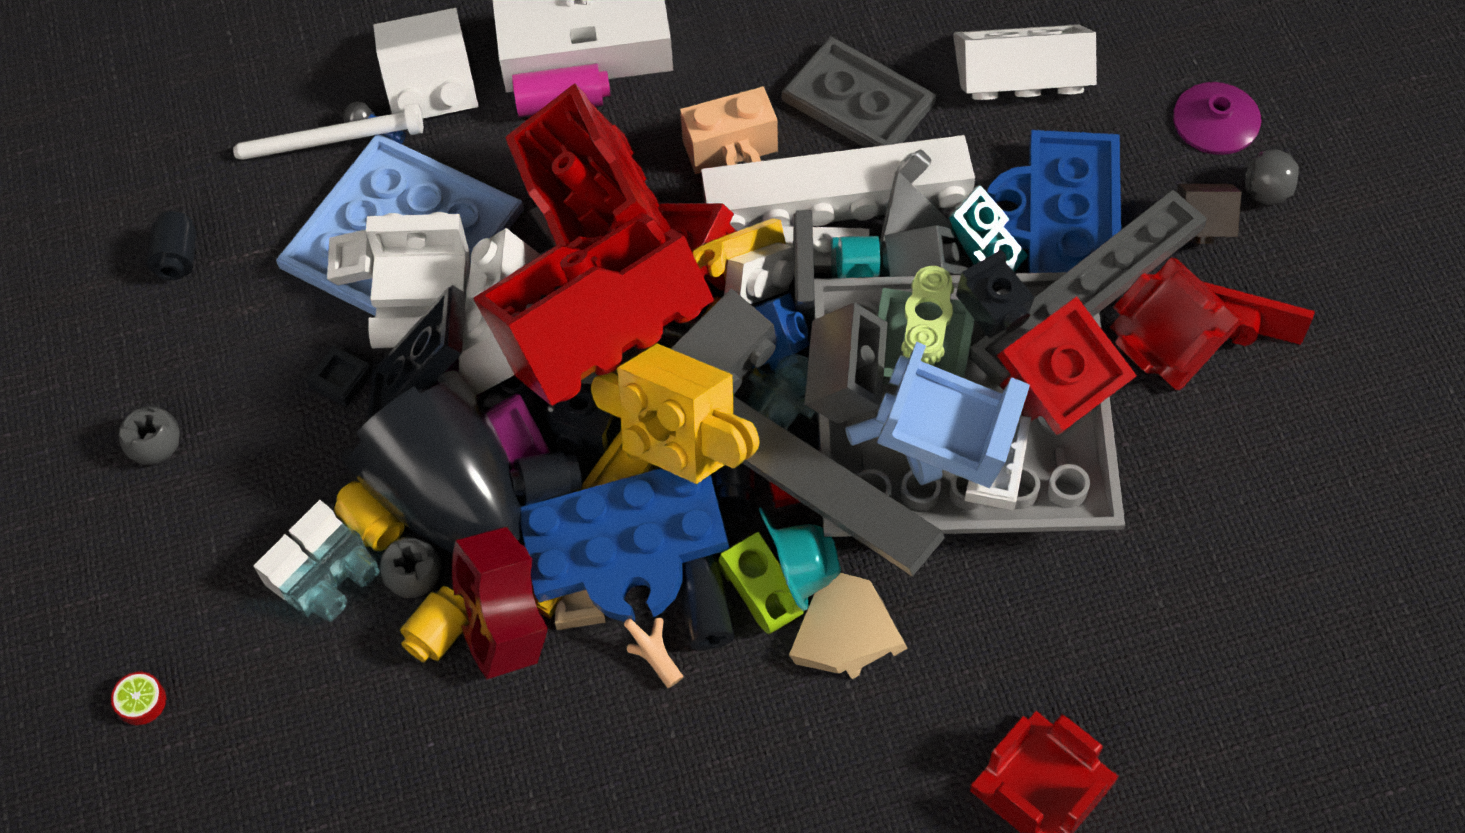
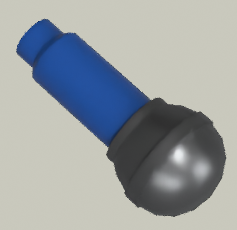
(360, 111)

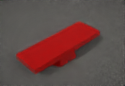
(1264, 317)

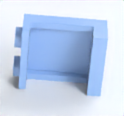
(949, 419)

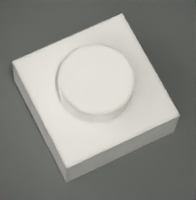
(350, 258)

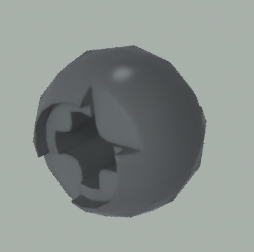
(1271, 177)
(155, 446)
(395, 561)

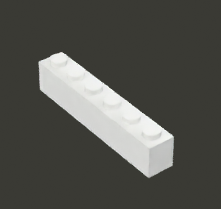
(837, 183)

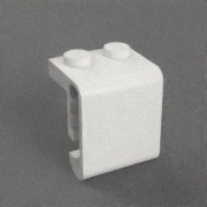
(425, 63)
(412, 268)

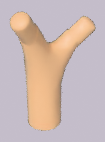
(654, 651)

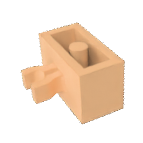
(730, 130)

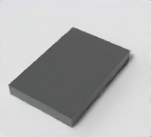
(858, 96)

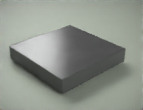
(803, 264)

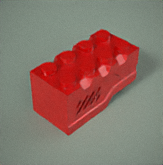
(580, 171)
(607, 302)

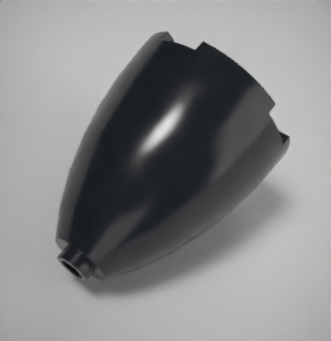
(438, 464)

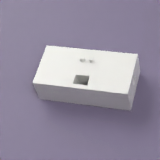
(554, 34)

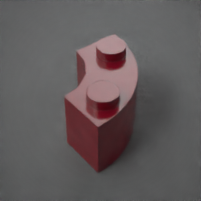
(497, 592)

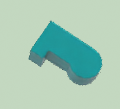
(855, 257)

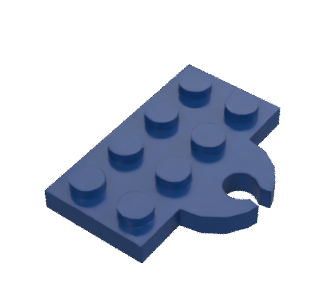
(1063, 197)
(622, 539)

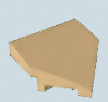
(846, 628)

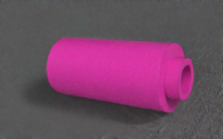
(539, 88)

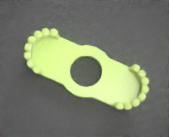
(934, 286)

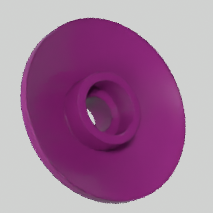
(1216, 131)

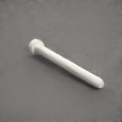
(409, 119)

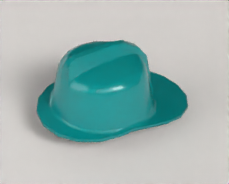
(805, 558)

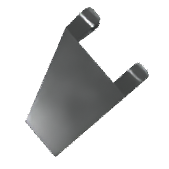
(907, 206)

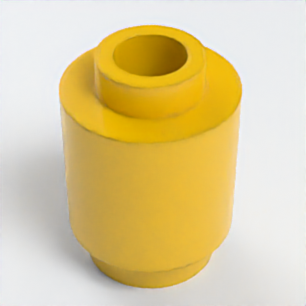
(367, 517)
(434, 625)

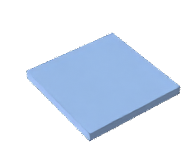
(388, 181)

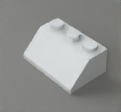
(1026, 60)
(492, 260)

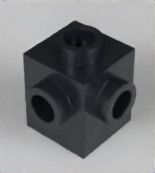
(581, 425)

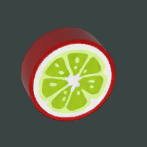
(138, 698)

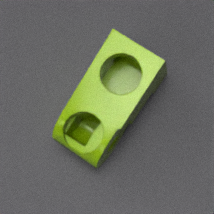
(760, 582)

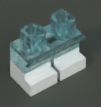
(316, 563)

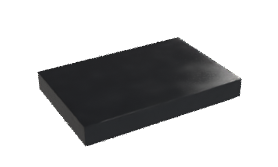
(423, 352)

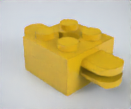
(676, 413)

